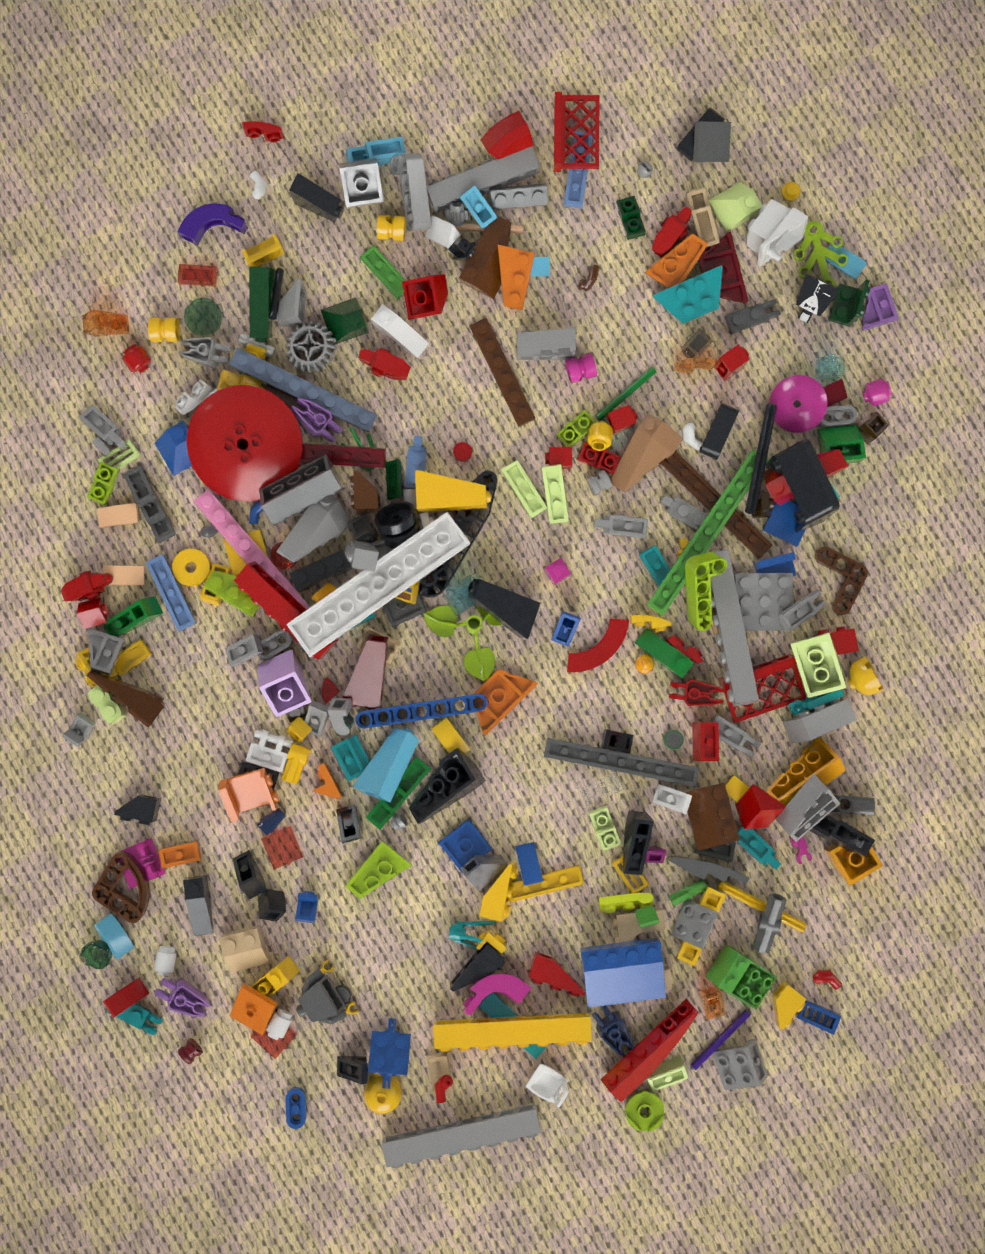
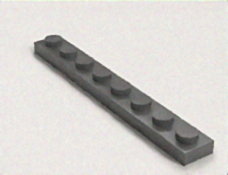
(621, 762)

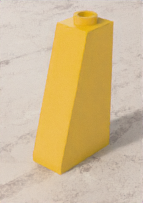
(446, 493)

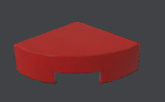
(328, 690)

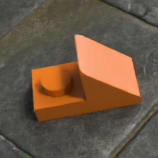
(331, 787)

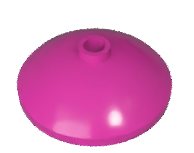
(812, 399)

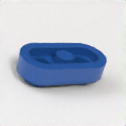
(296, 1107)

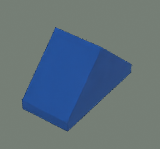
(565, 628)

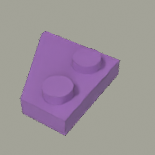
(879, 308)

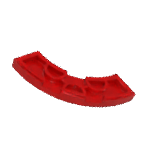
(602, 651)

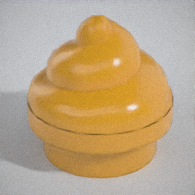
(644, 663)

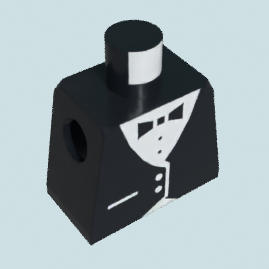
(815, 297)

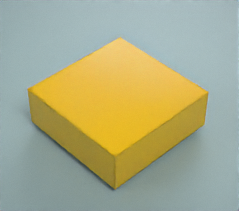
(735, 788)

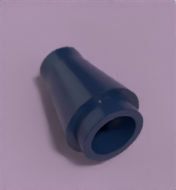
(271, 821)

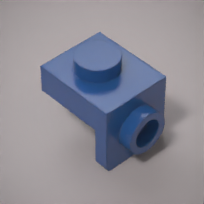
(307, 907)

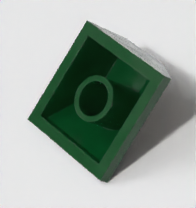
(344, 320)

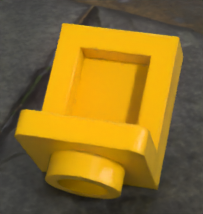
(496, 941)

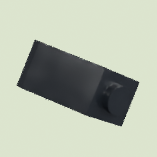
(249, 875)

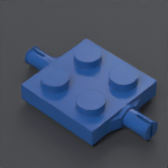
(389, 1053)

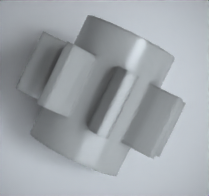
(456, 213)

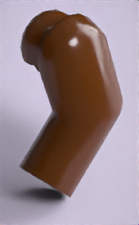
(592, 277)

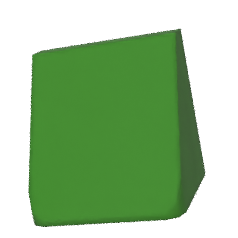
(646, 916)

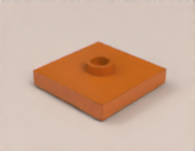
(253, 1009)

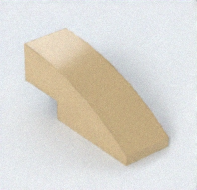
(703, 216)

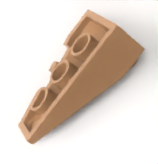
(647, 448)

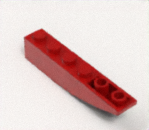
(649, 1052)

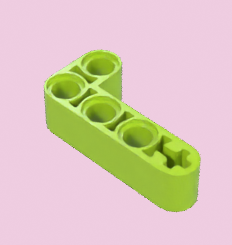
(698, 587)

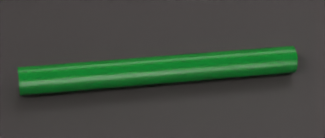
(625, 394)

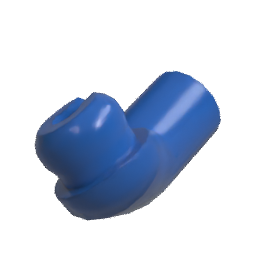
(254, 513)

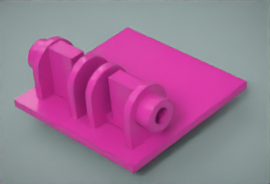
(148, 857)

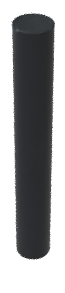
(276, 293)

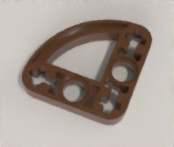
(109, 888)

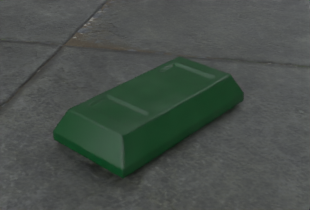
(394, 479)

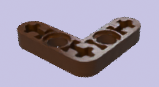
(848, 572)

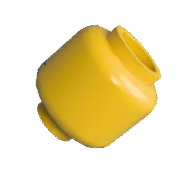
(600, 436)

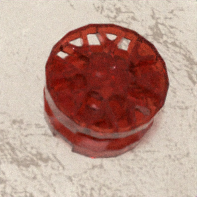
(280, 561)

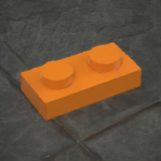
(180, 854)

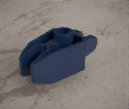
(613, 1030)

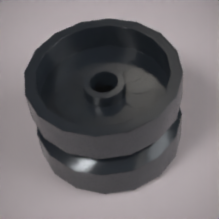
(397, 523)

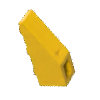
(497, 899)
(276, 977)

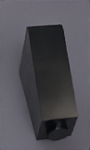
(315, 199)

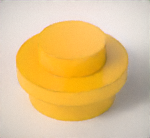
(791, 191)

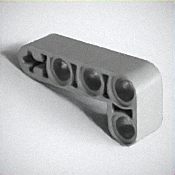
(414, 189)

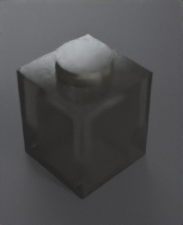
(697, 344)

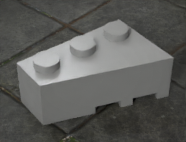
(546, 344)
(819, 721)
(807, 808)

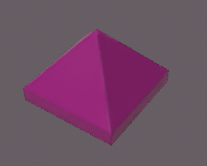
(655, 854)

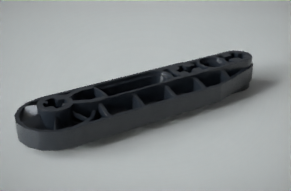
(464, 524)

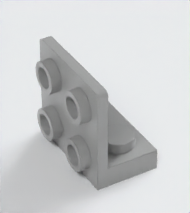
(741, 1066)

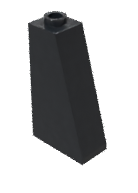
(507, 607)

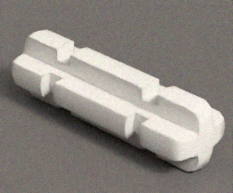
(245, 340)

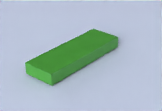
(384, 271)

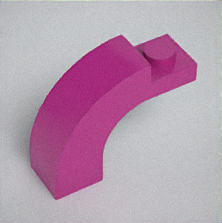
(505, 984)

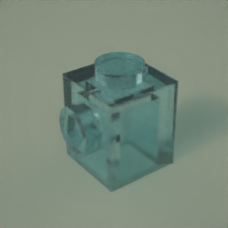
(829, 367)

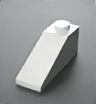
(399, 331)

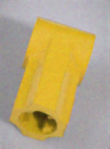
(297, 759)

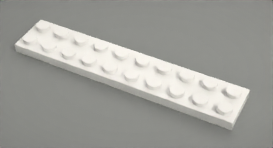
(372, 589)

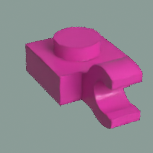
(802, 849)

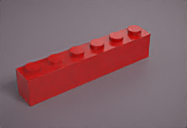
(273, 599)

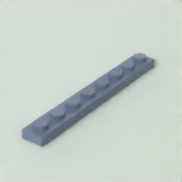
(302, 389)

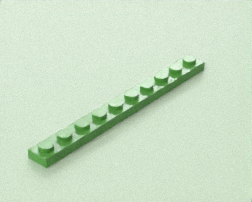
(704, 535)

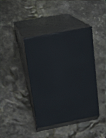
(617, 741)

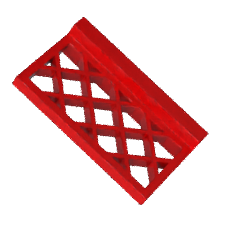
(560, 126)
(762, 671)

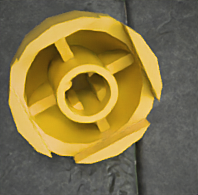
(864, 677)
(379, 1099)

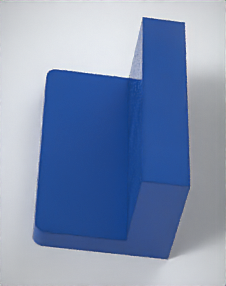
(777, 564)

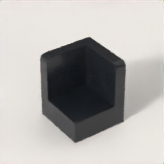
(271, 905)

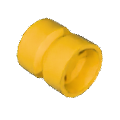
(391, 227)
(167, 329)

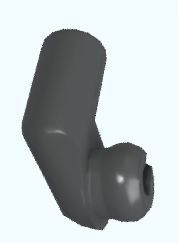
(209, 531)

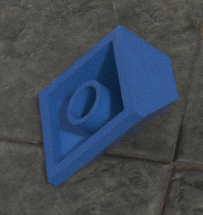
(173, 448)

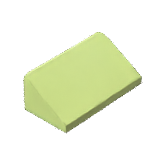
(667, 1074)

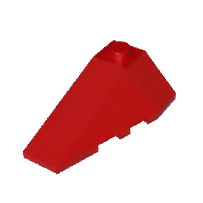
(831, 462)

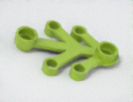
(819, 252)

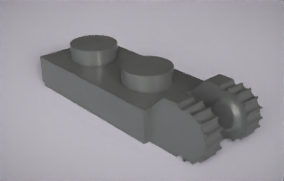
(750, 316)

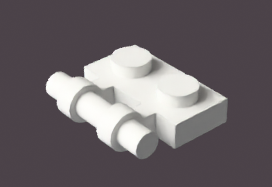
(266, 756)

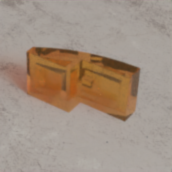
(689, 364)

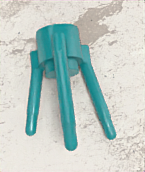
(458, 933)

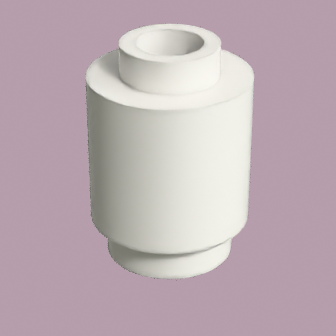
(165, 960)
(279, 1024)

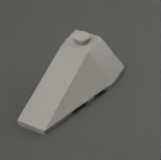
(315, 528)

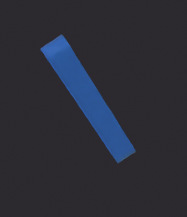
(412, 710)

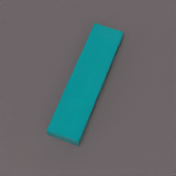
(497, 1008)

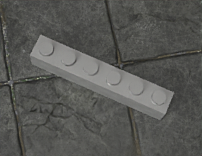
(486, 176)

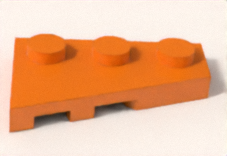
(678, 262)
(515, 275)

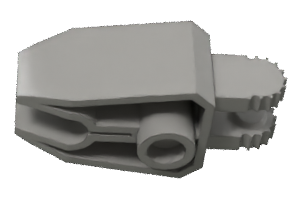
(205, 351)

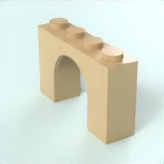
(628, 929)

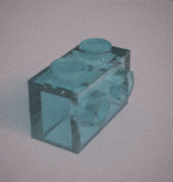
(457, 596)

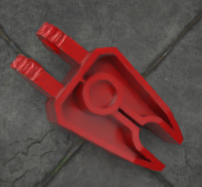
(672, 231)
(385, 364)
(86, 586)
(697, 692)

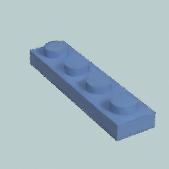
(577, 177)
(171, 593)

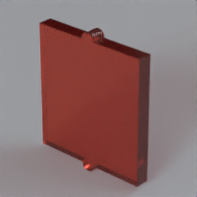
(282, 847)
(273, 1046)

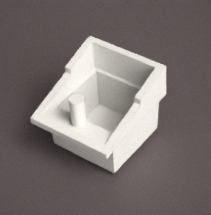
(775, 231)

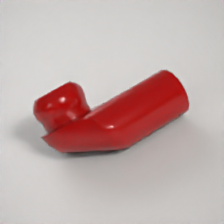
(827, 976)
(440, 1086)

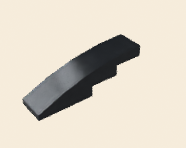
(843, 835)

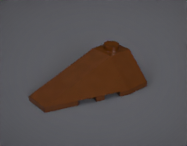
(140, 702)

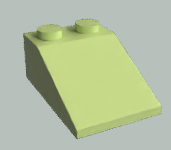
(819, 665)

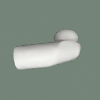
(260, 185)
(689, 436)

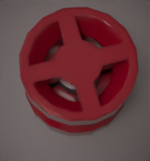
(190, 1051)

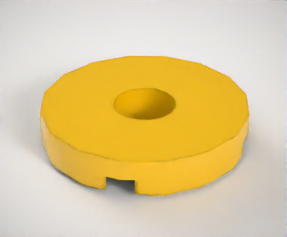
(180, 563)

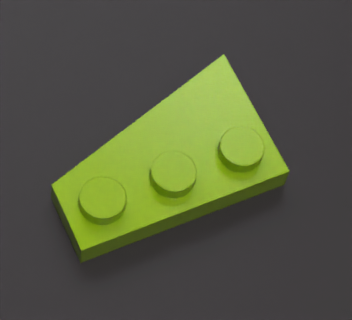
(225, 588)
(377, 869)

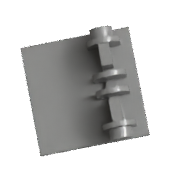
(694, 924)

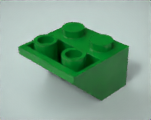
(846, 439)

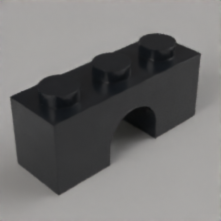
(320, 570)

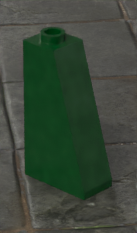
(260, 297)

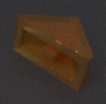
(712, 1002)

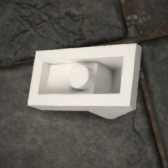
(672, 799)

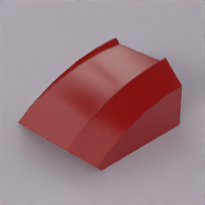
(507, 136)

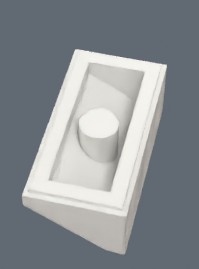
(442, 232)

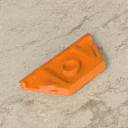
(504, 693)

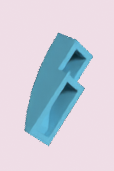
(379, 149)

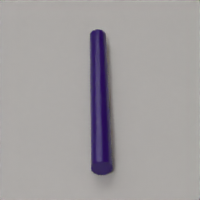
(720, 1039)

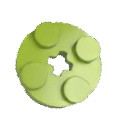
(633, 1109)

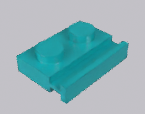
(350, 757)

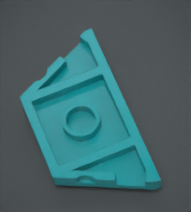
(694, 296)

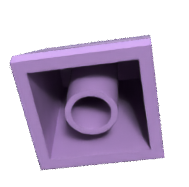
(283, 683)

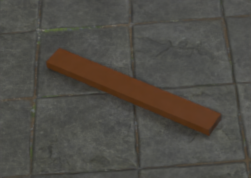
(708, 496)

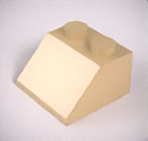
(244, 948)

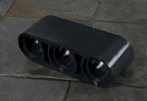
(686, 146)
(719, 431)

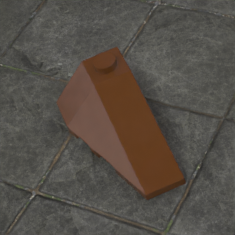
(483, 267)

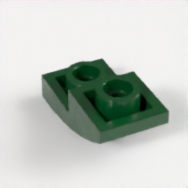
(630, 217)

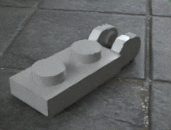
(801, 611)
(734, 736)

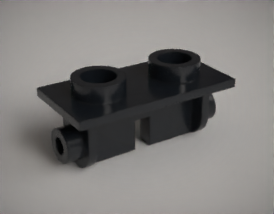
(462, 249)

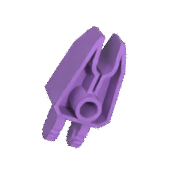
(315, 419)
(183, 997)

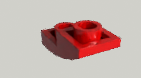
(270, 131)
(601, 460)
(692, 653)
(126, 997)

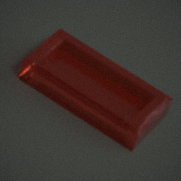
(197, 275)

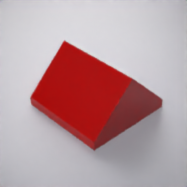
(758, 808)

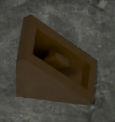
(872, 428)

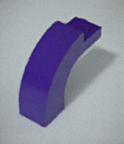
(207, 216)

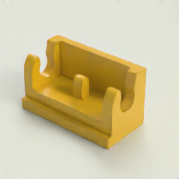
(263, 252)

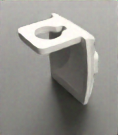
(548, 1085)

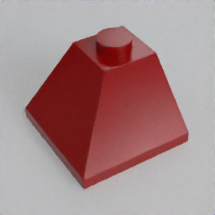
(425, 296)

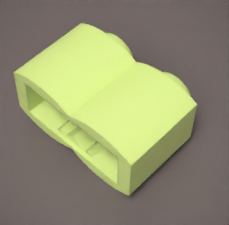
(109, 709)

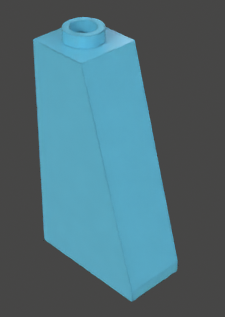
(388, 765)

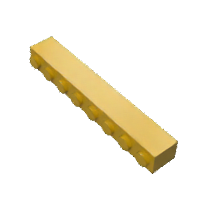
(512, 1031)

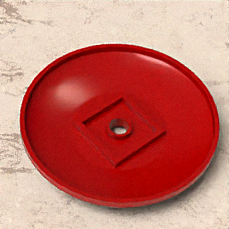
(249, 414)

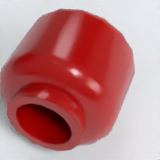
(136, 358)

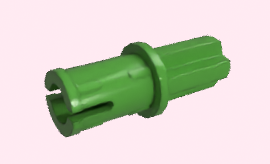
(688, 892)

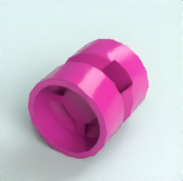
(580, 367)

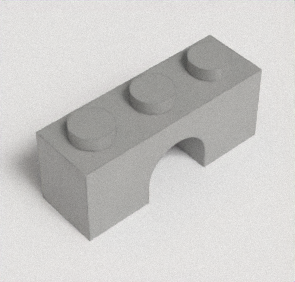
(361, 555)

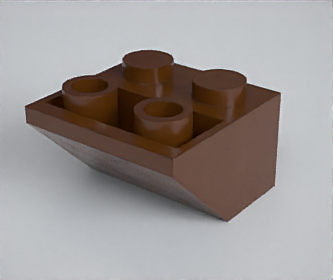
(366, 496)

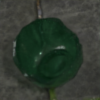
(91, 951)

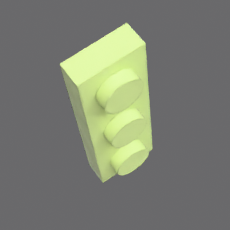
(524, 489)
(555, 494)

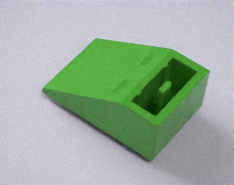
(740, 977)

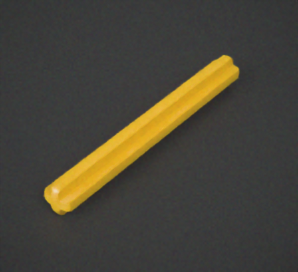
(759, 904)

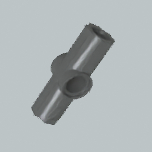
(856, 805)
(769, 923)

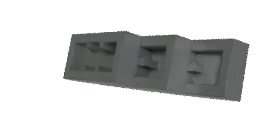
(150, 504)
(703, 867)

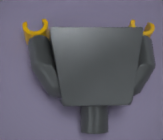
(321, 1000)

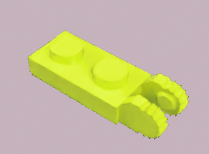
(626, 902)

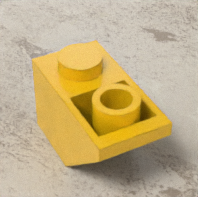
(786, 1004)

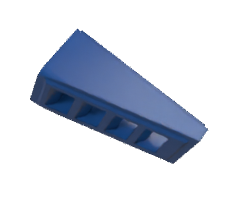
(836, 1017)

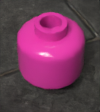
(877, 392)

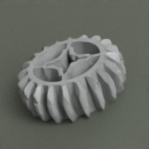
(309, 331)

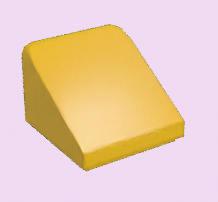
(299, 730)

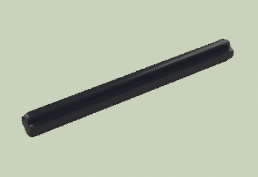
(761, 457)

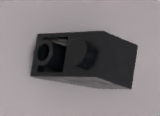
(141, 808)

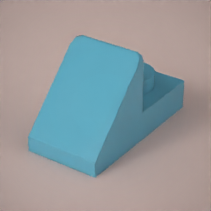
(478, 207)

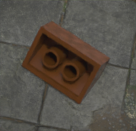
(711, 817)

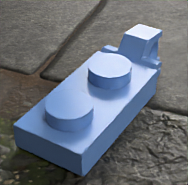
(415, 461)

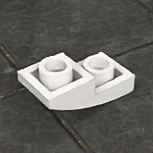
(188, 402)

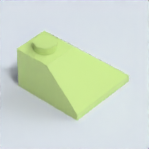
(735, 206)

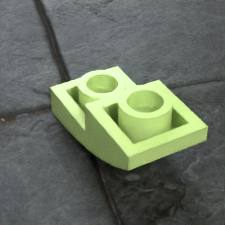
(604, 828)

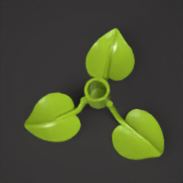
(443, 623)

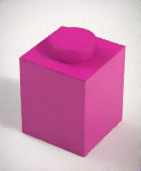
(557, 571)

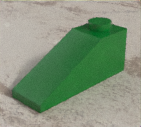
(133, 616)
(664, 653)

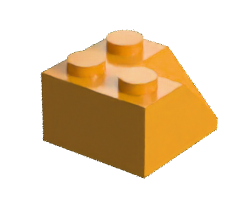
(851, 865)

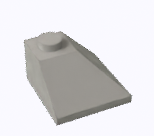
(292, 306)

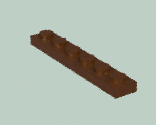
(502, 372)

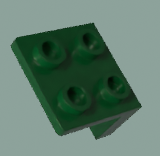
(849, 304)

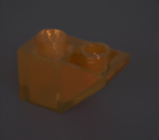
(105, 323)

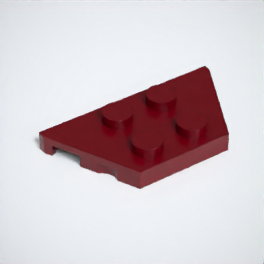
(732, 281)

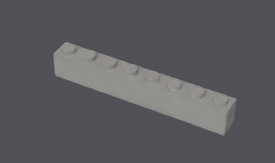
(732, 637)
(460, 1136)

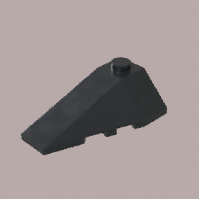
(451, 782)

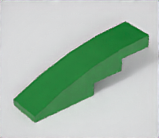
(411, 778)

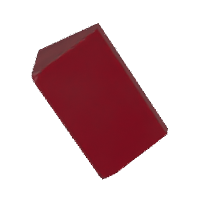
(835, 392)

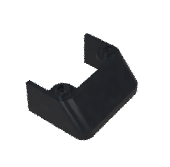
(807, 483)

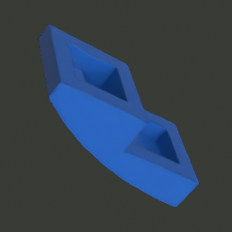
(529, 863)

